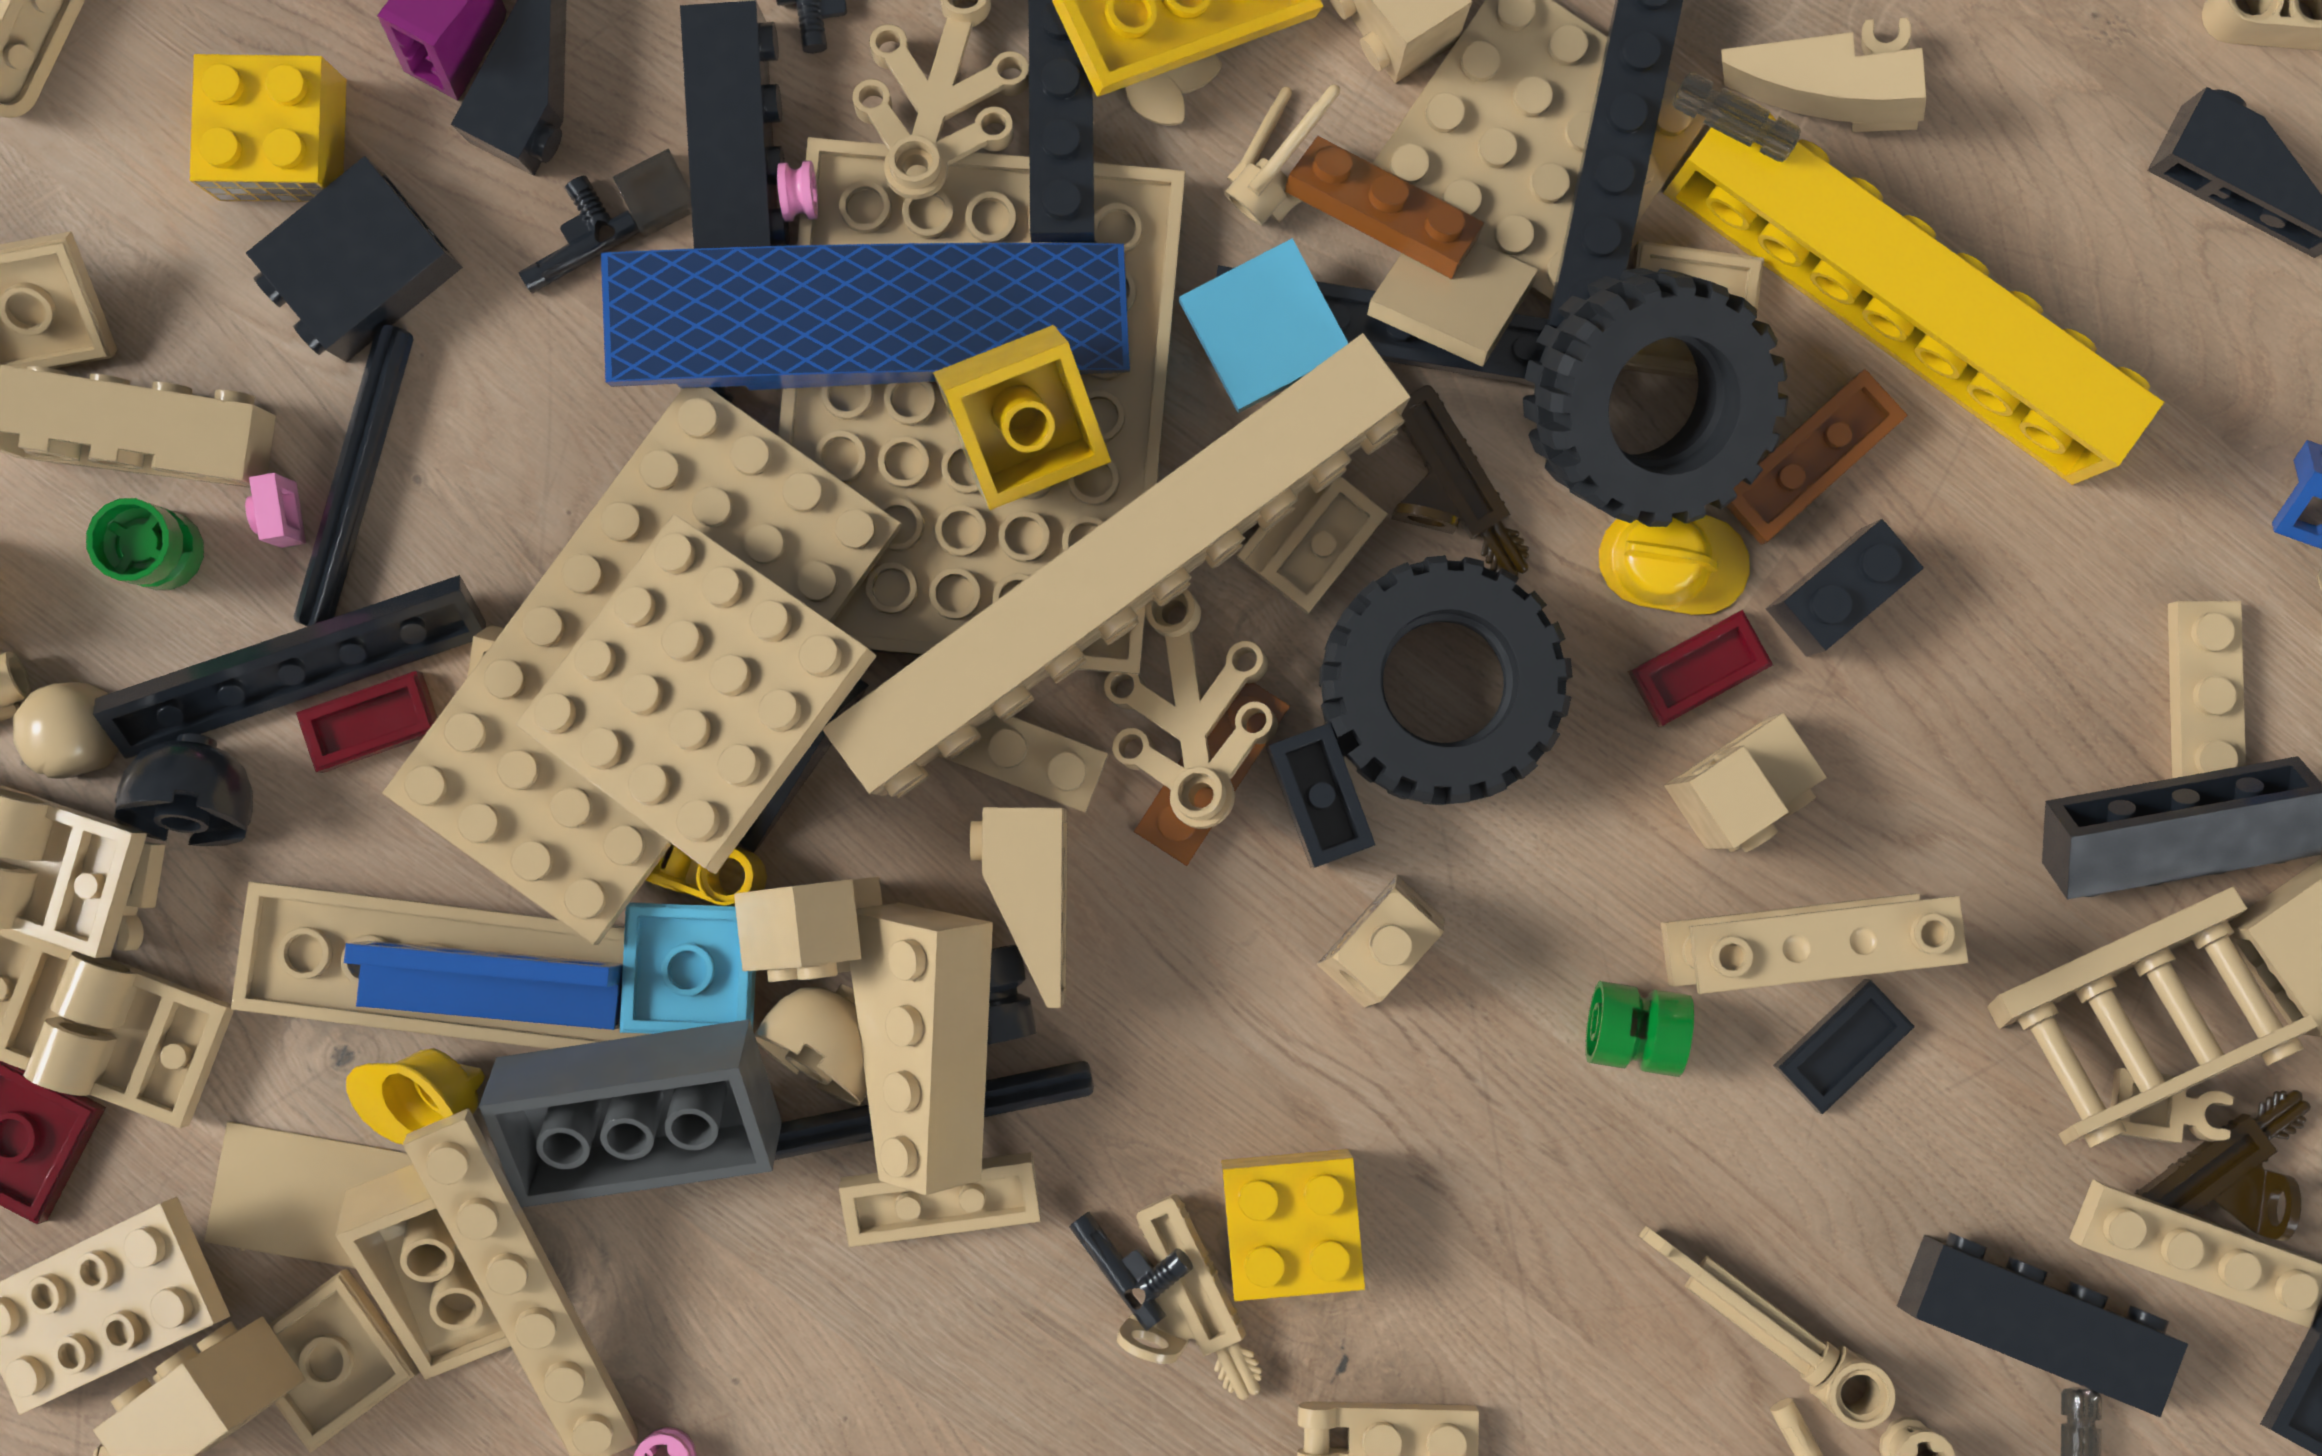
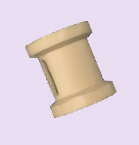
(1901, 1442)

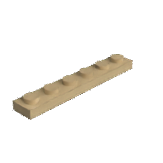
(520, 1286)

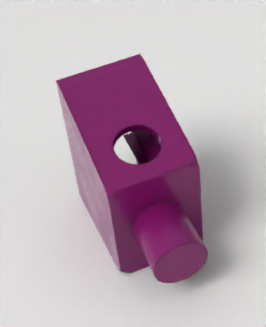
(442, 38)

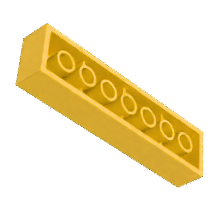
(1920, 302)

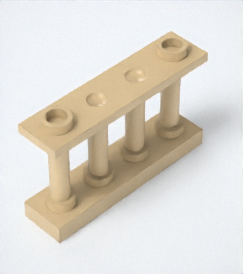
(1814, 942)
(2150, 955)

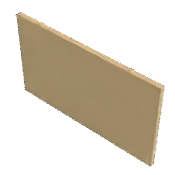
(288, 1189)

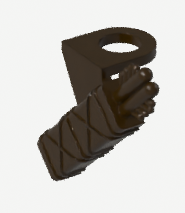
(1455, 486)
(2234, 1174)

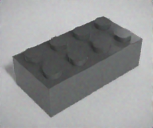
(632, 1114)

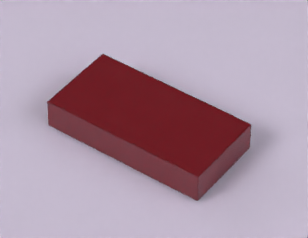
(1700, 668)
(367, 721)

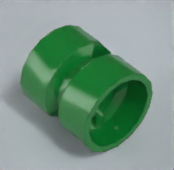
(144, 544)
(1661, 1034)

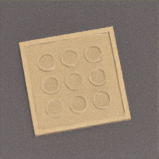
(1509, 129)
(695, 692)

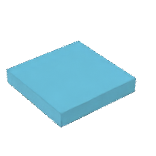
(1263, 324)
(682, 968)

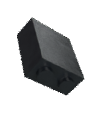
(351, 261)

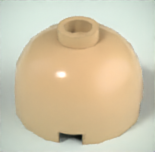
(820, 1037)

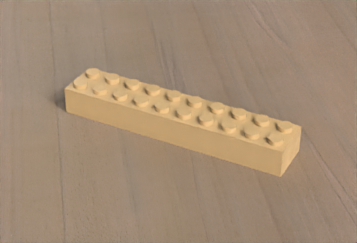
(1119, 568)

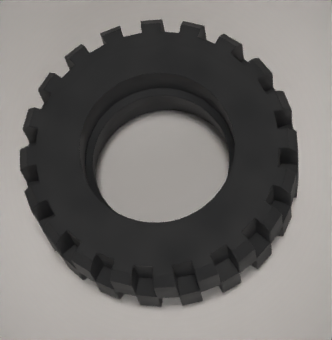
(1730, 415)
(1513, 627)

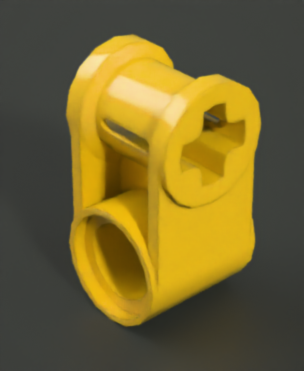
(684, 875)

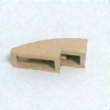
(1828, 80)

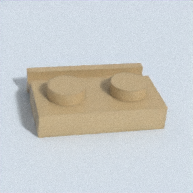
(1313, 542)

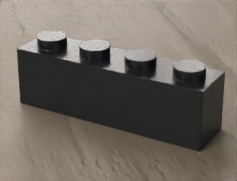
(731, 125)
(2183, 827)
(2042, 1325)

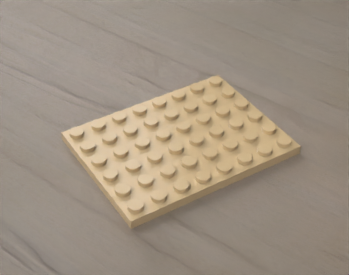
(900, 440)

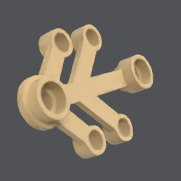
(937, 101)
(1192, 718)

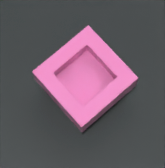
(275, 510)

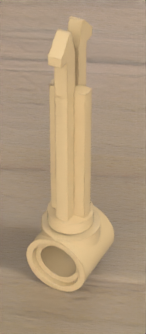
(1816, 1361)

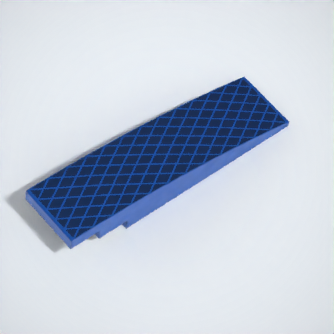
(852, 311)

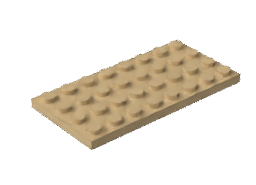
(514, 799)

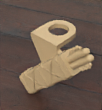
(1194, 1305)

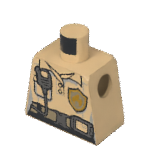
(1383, 943)

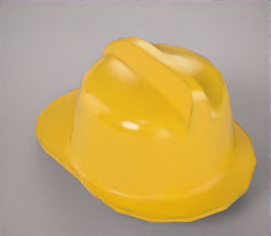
(1675, 567)
(412, 1092)

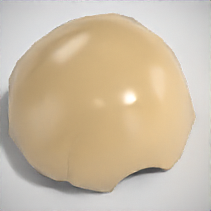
(59, 732)

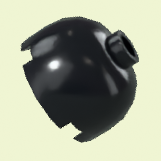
(186, 790)

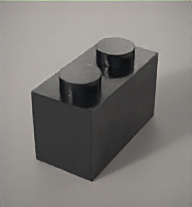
(1844, 588)
(1320, 795)

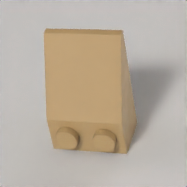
(1027, 875)
(417, 1273)

